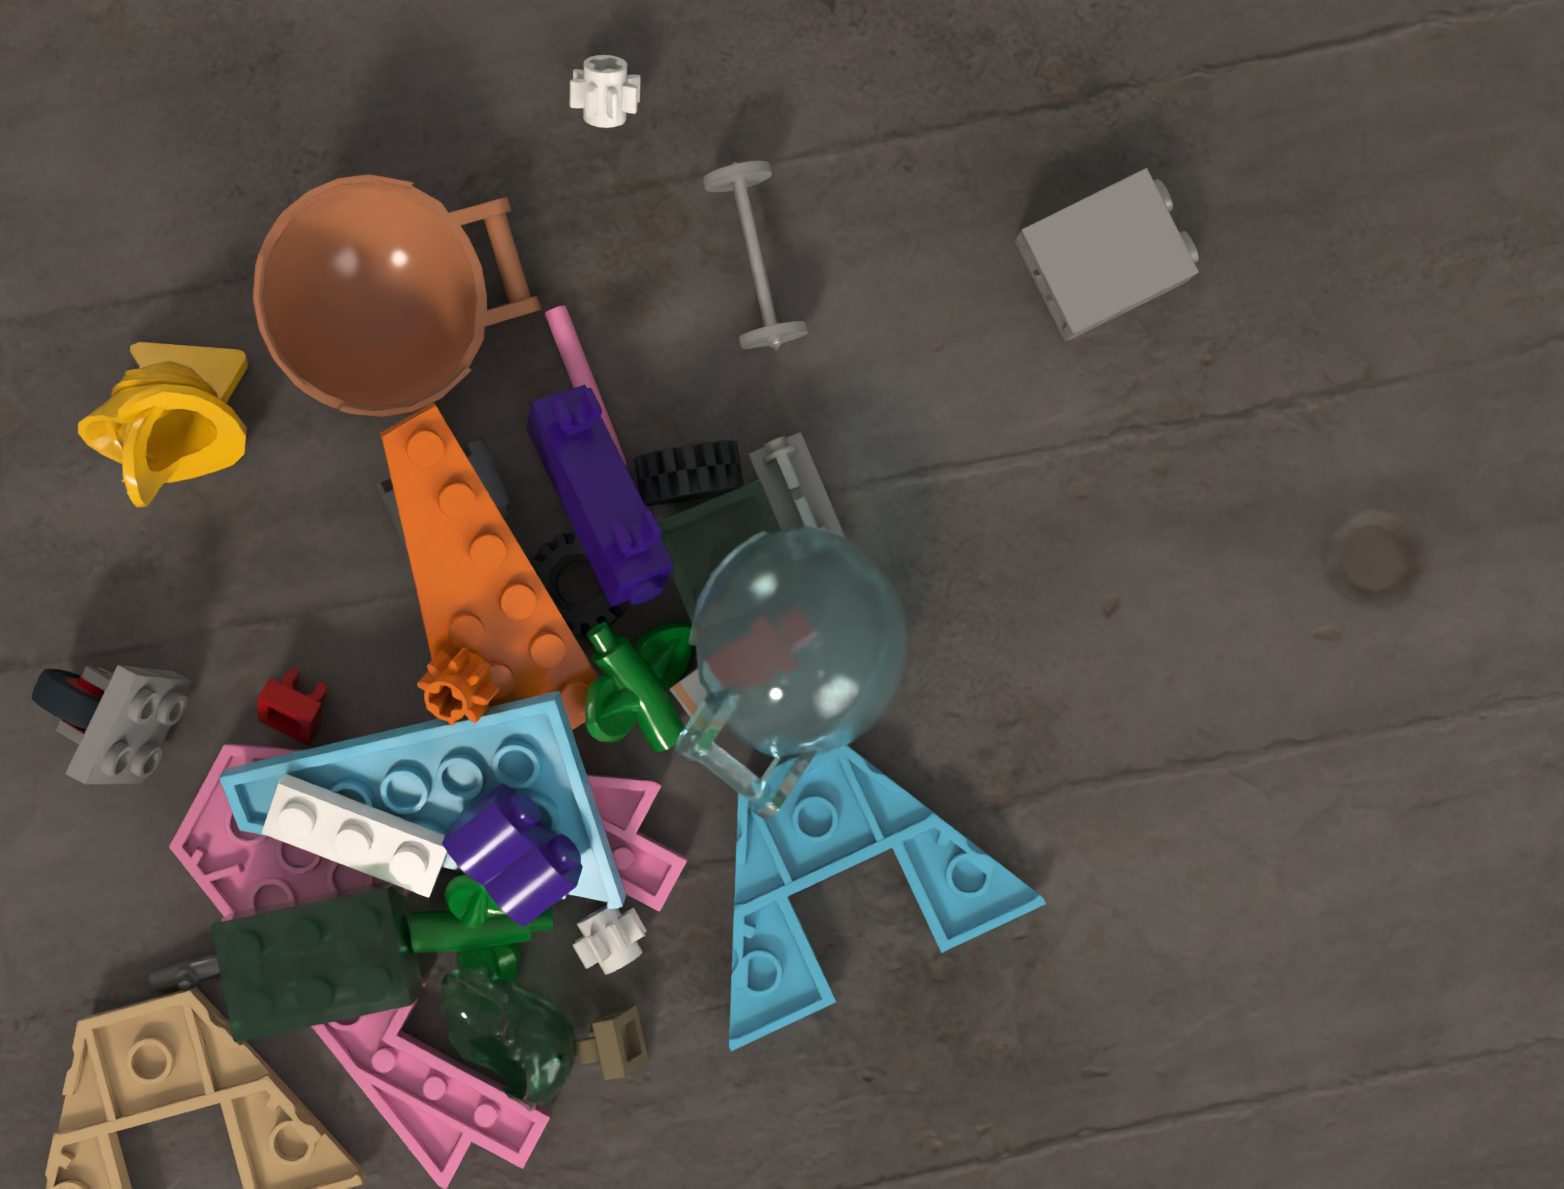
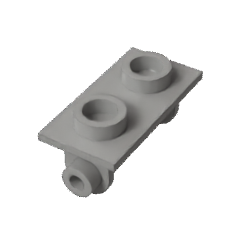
(794, 485)

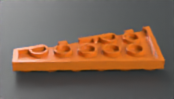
(474, 575)

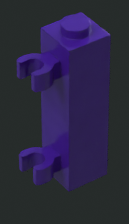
(599, 496)

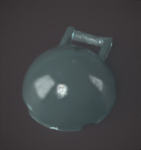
(795, 656)

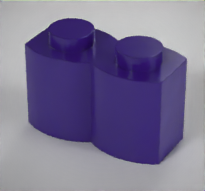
(514, 854)

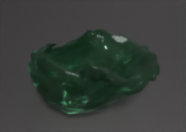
(509, 1033)

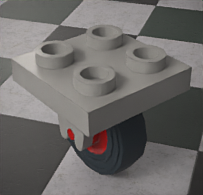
(113, 718)

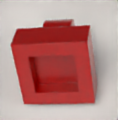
(290, 710)

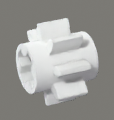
(604, 91)
(609, 938)

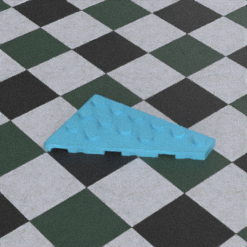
(442, 770)

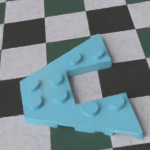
(829, 822)

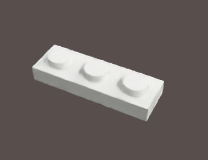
(355, 835)

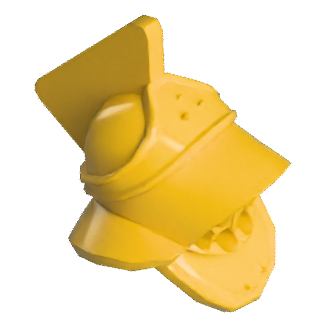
(170, 417)

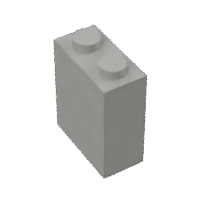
(1107, 253)

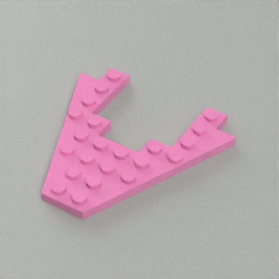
(419, 1091)

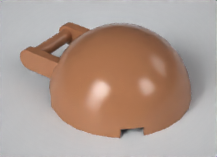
(380, 293)

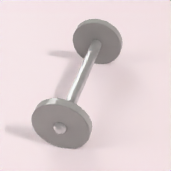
(737, 179)

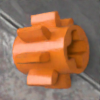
(458, 686)

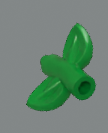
(637, 683)
(475, 929)

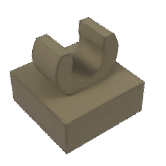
(615, 1042)

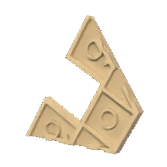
(175, 1059)

